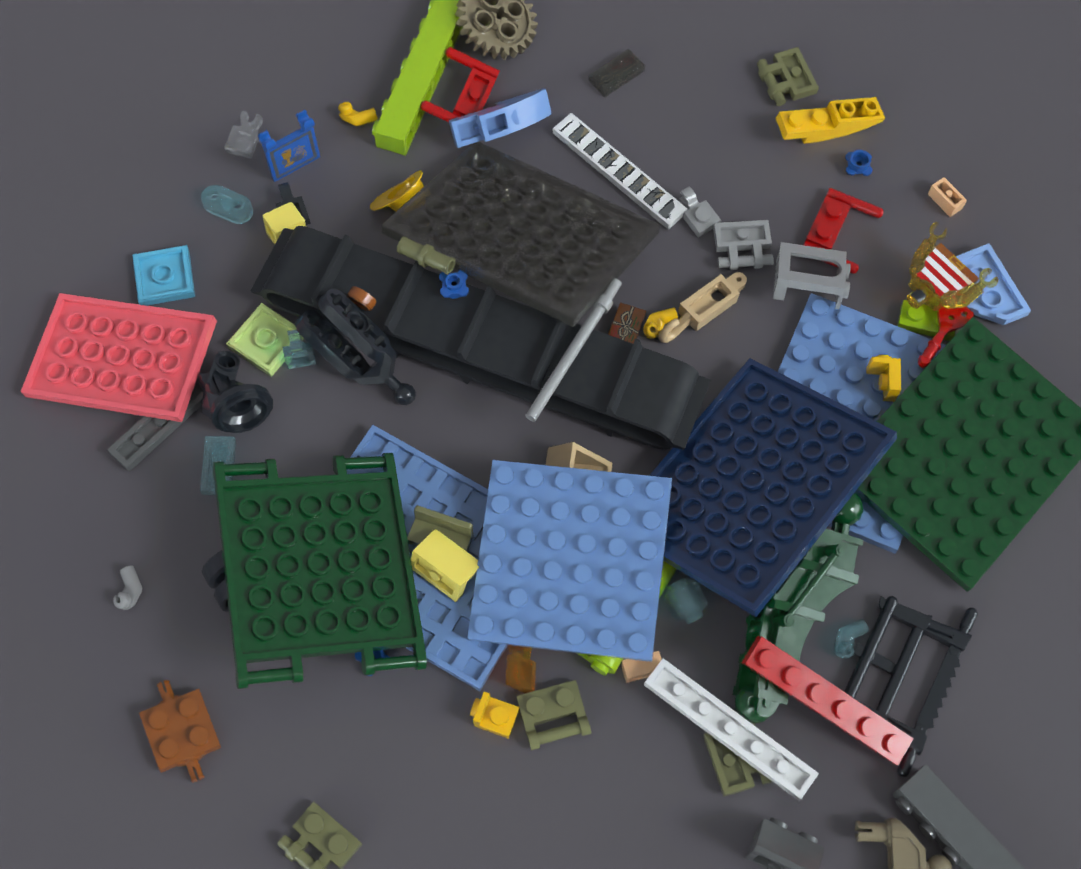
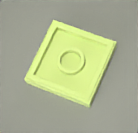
(262, 339)

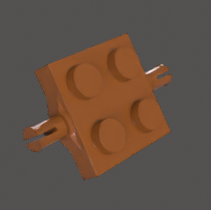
(180, 730)

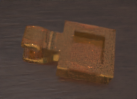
(520, 669)

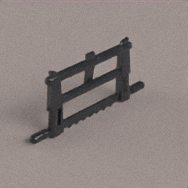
(921, 624)

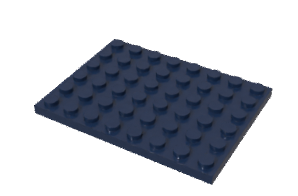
(763, 482)

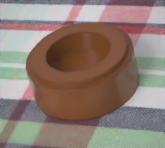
(361, 298)

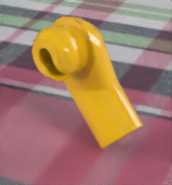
(354, 117)

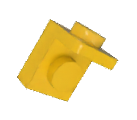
(890, 375)
(494, 715)

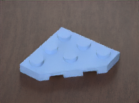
(1002, 302)

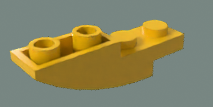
(834, 121)

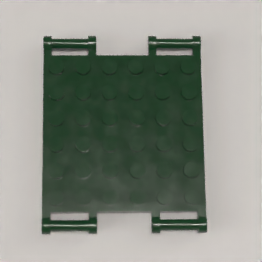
(317, 567)

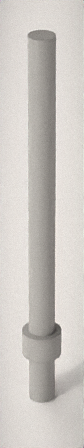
(601, 306)

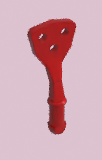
(945, 327)

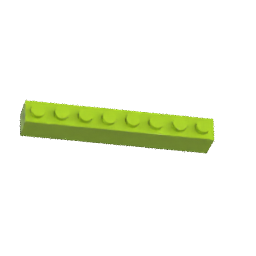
(418, 78)

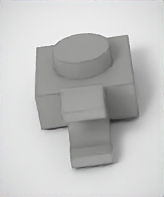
(698, 215)

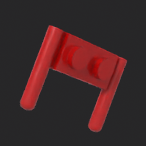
(474, 92)
(831, 219)

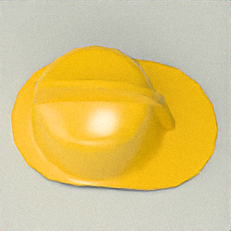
(399, 194)

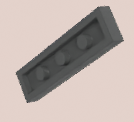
(149, 433)

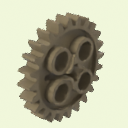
(496, 21)

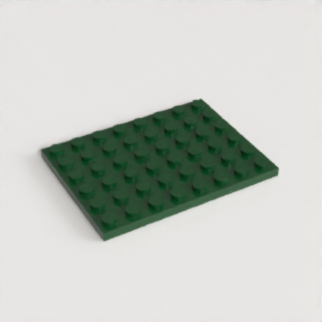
(973, 453)

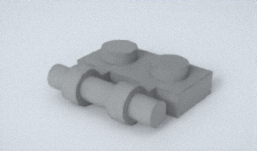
(742, 236)

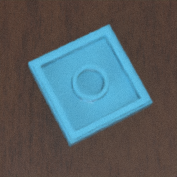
(163, 275)

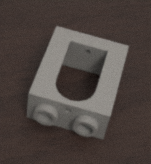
(831, 285)

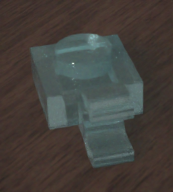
(298, 352)

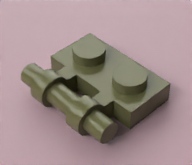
(795, 75)
(731, 770)
(323, 833)

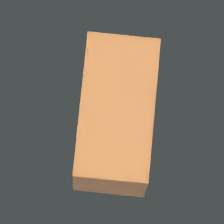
(947, 197)
(637, 669)

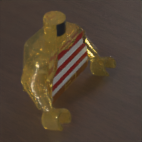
(942, 278)

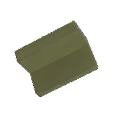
(429, 520)

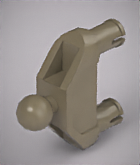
(903, 847)

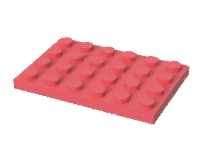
(120, 357)

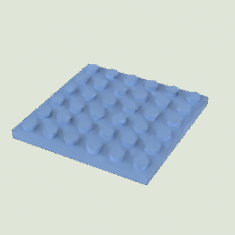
(571, 560)

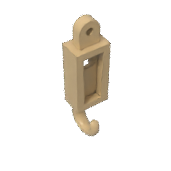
(702, 308)

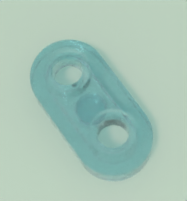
(225, 202)

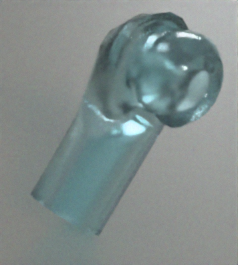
(846, 636)

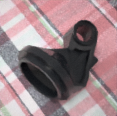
(229, 403)

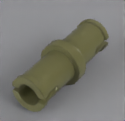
(426, 255)

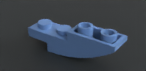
(501, 119)

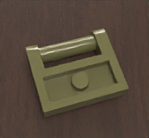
(549, 705)

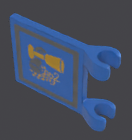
(292, 150)

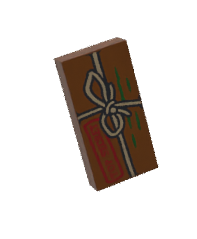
(627, 322)

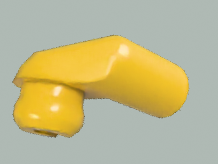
(657, 321)

